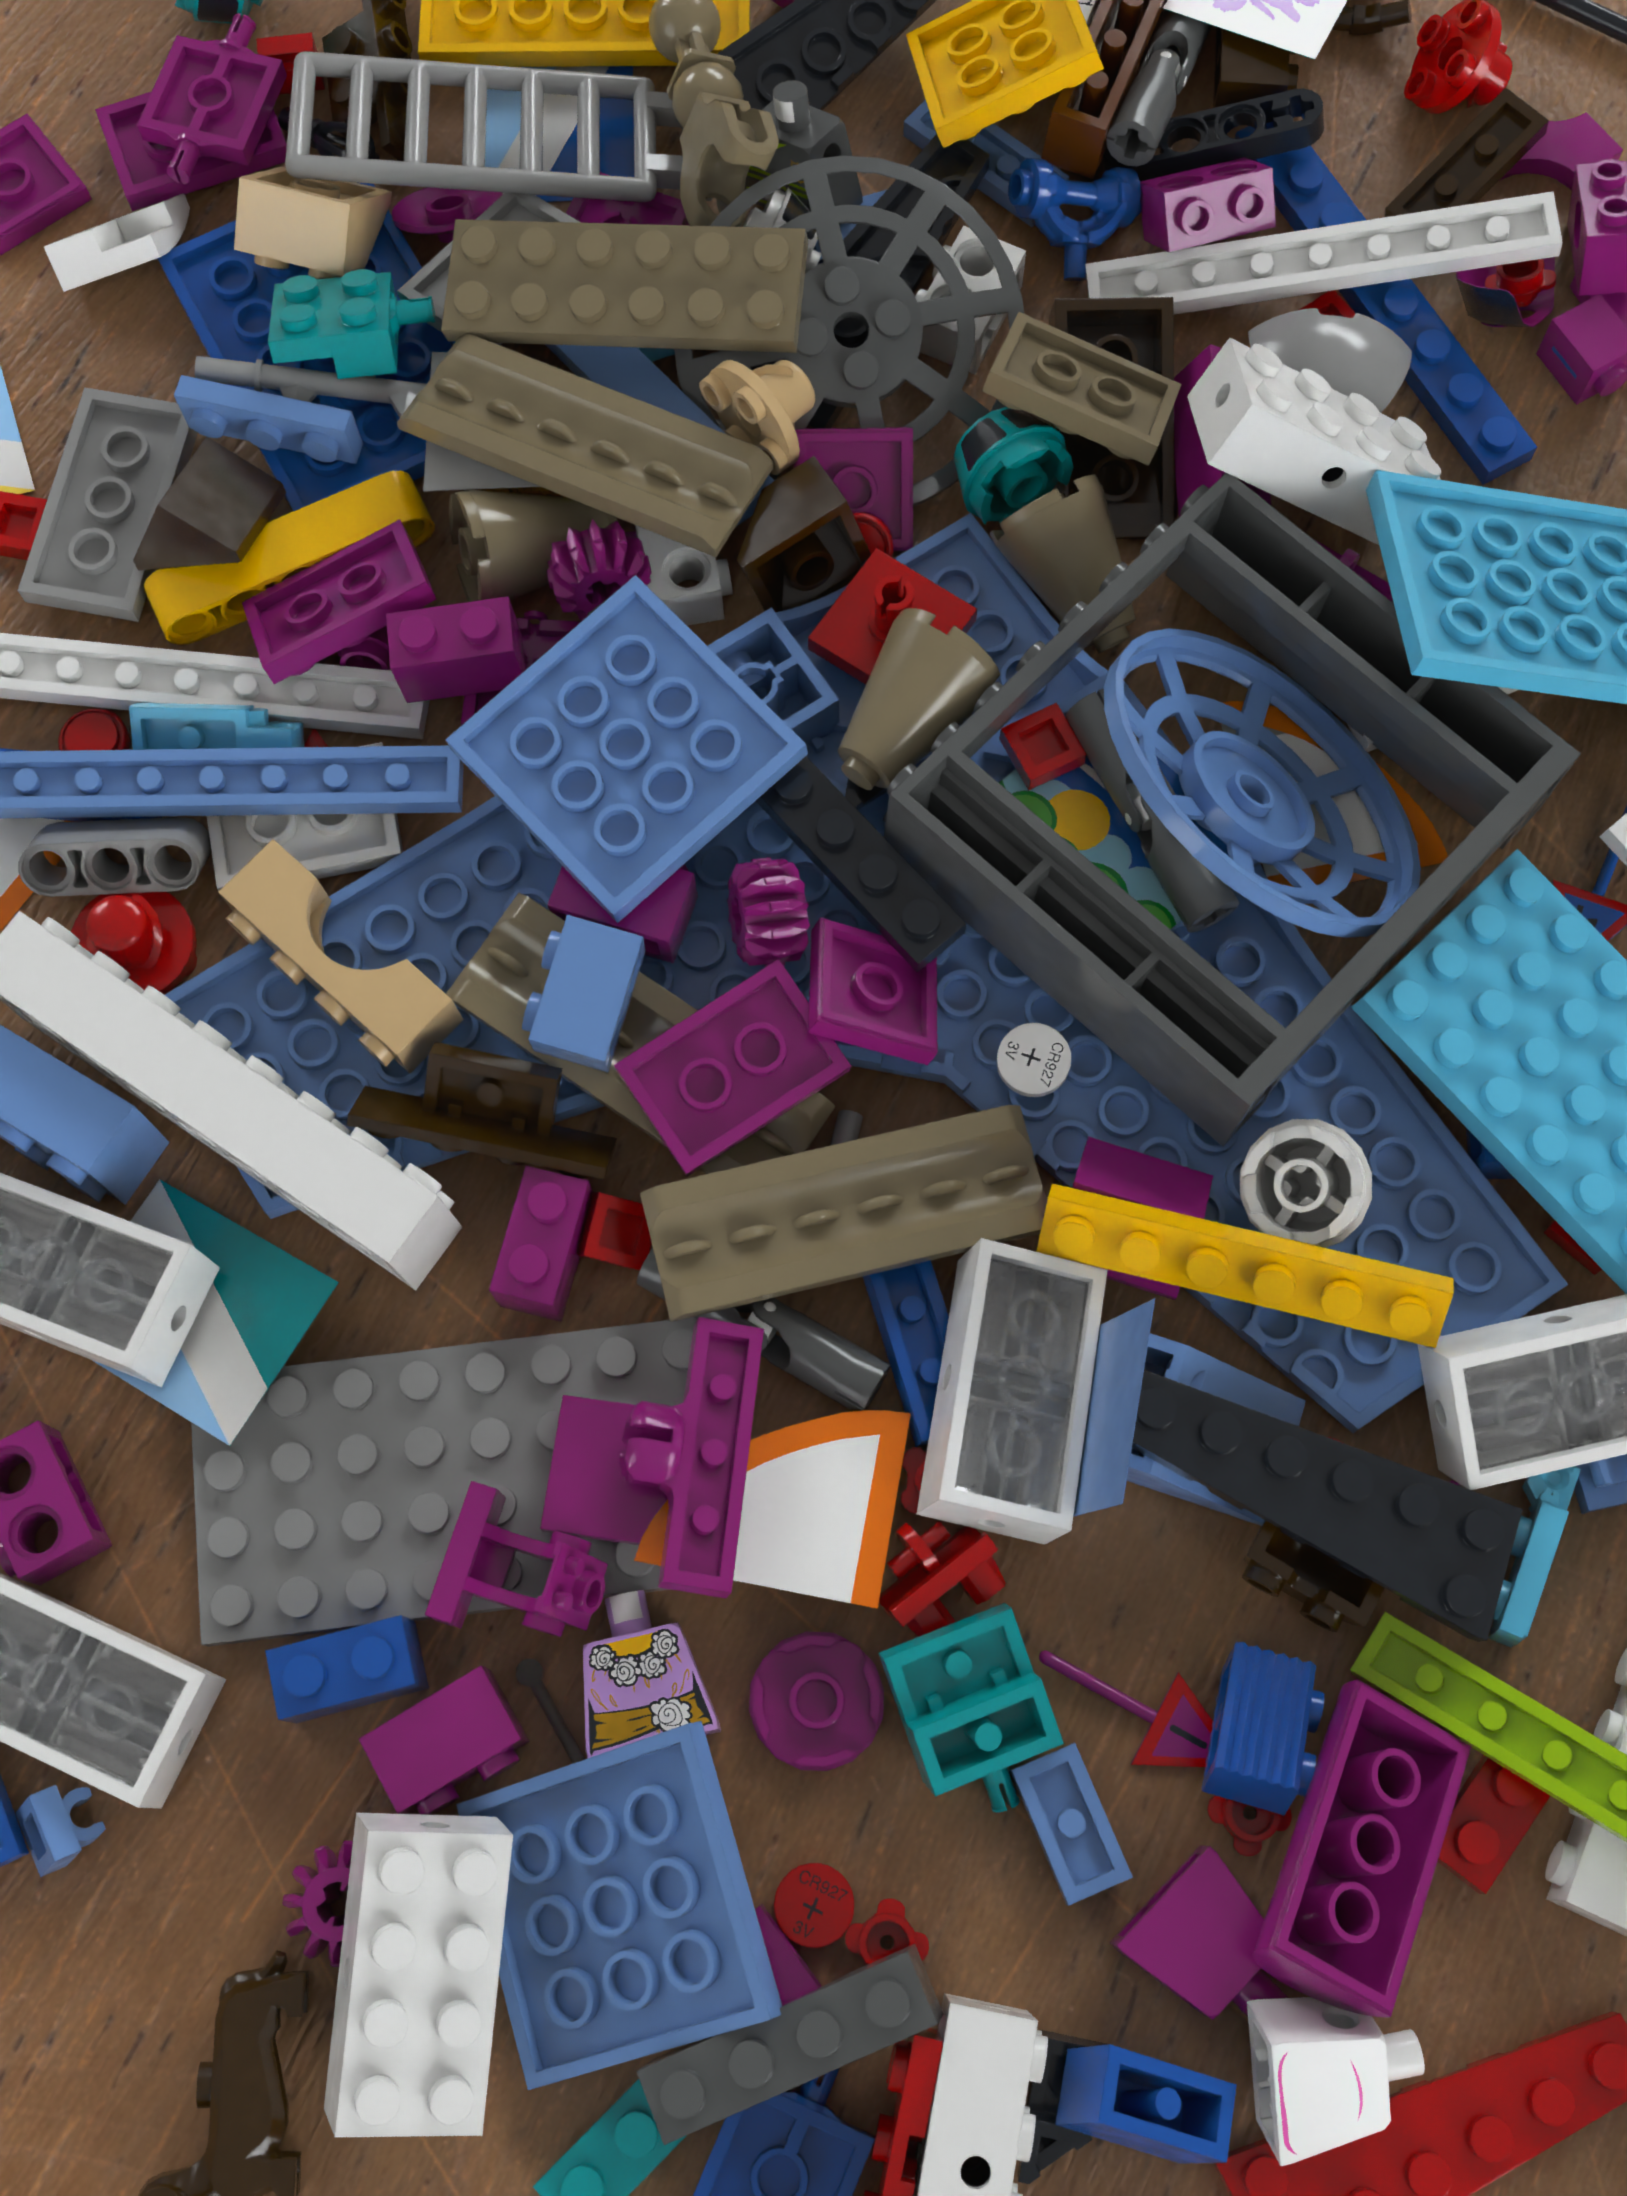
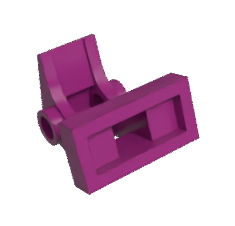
(481, 1560)

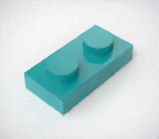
(612, 2152)

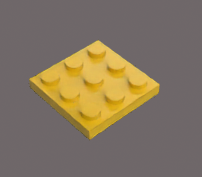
(999, 60)

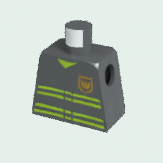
(803, 136)

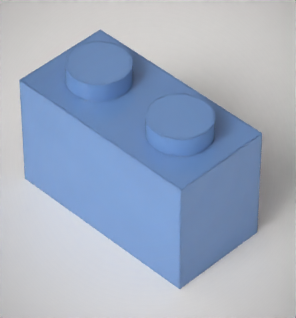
(584, 992)

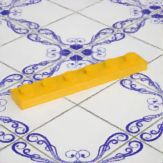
(1245, 1265)

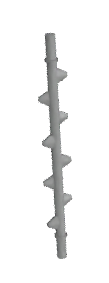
(307, 383)

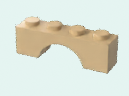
(392, 1004)

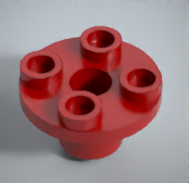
(1459, 59)
(143, 934)

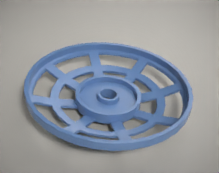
(1251, 796)

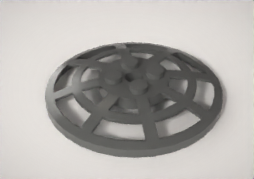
(879, 299)

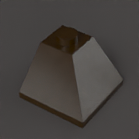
(801, 540)

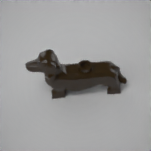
(245, 2092)

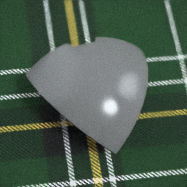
(1347, 352)

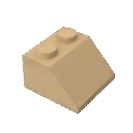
(308, 222)

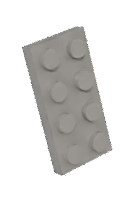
(101, 501)

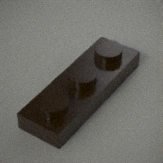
(1474, 157)

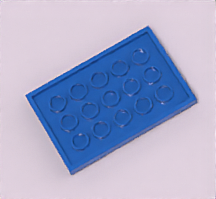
(231, 312)

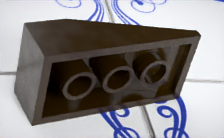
(1143, 333)

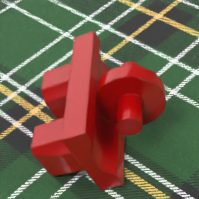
(931, 1568)

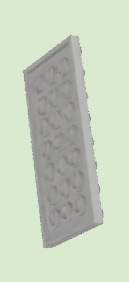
(360, 1467)

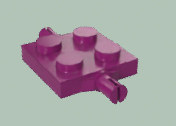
(212, 99)

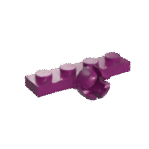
(700, 1456)

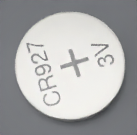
(1033, 1059)

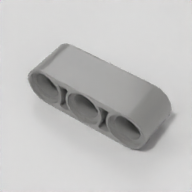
(94, 873)

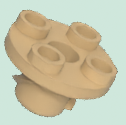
(761, 405)

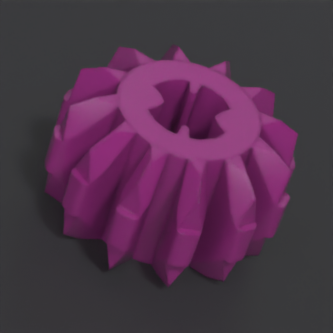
(595, 566)
(768, 911)
(317, 1900)

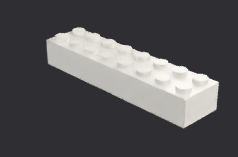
(226, 1100)

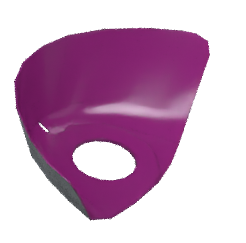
(1499, 306)

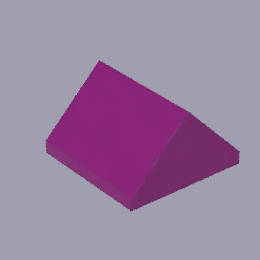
(1145, 1181)

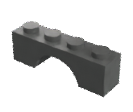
(806, 2041)

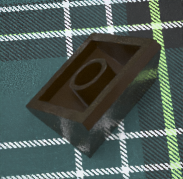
(209, 512)

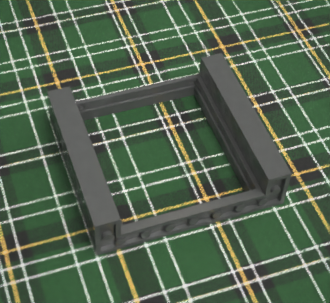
(1094, 941)

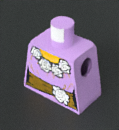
(640, 1679)

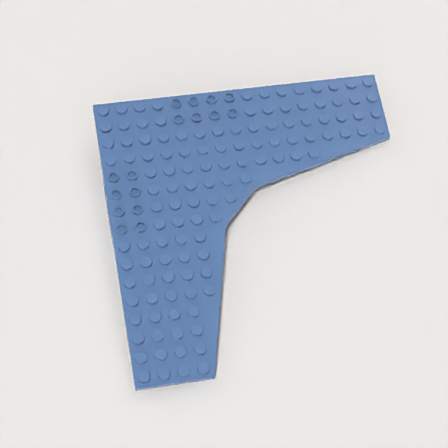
(452, 888)

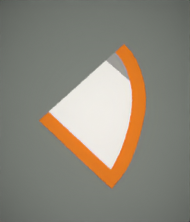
(815, 1507)

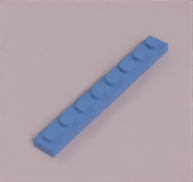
(230, 782)

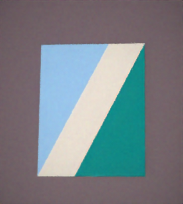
(246, 1323)

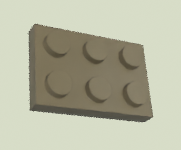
(1082, 389)

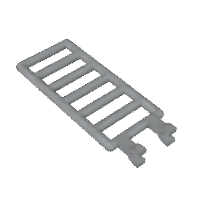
(649, 111)

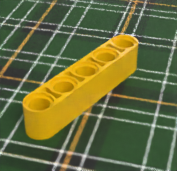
(209, 598)

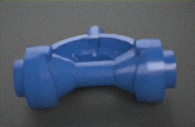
(1040, 191)

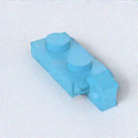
(209, 727)
(1534, 1553)

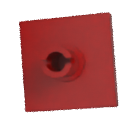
(863, 613)

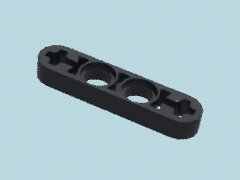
(1211, 131)

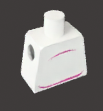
(1323, 2074)

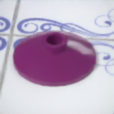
(435, 210)

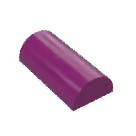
(1362, 1854)

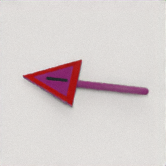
(1177, 1730)

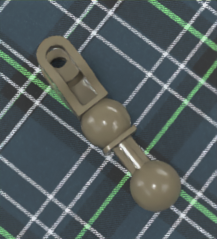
(720, 127)

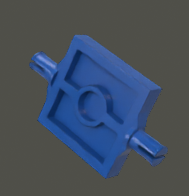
(787, 2148)

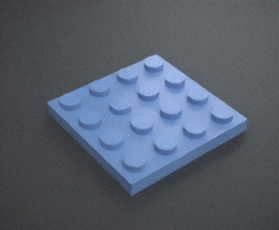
(627, 747)
(625, 1909)

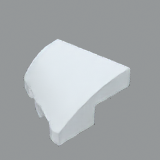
(119, 243)

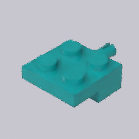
(343, 319)
(971, 1703)

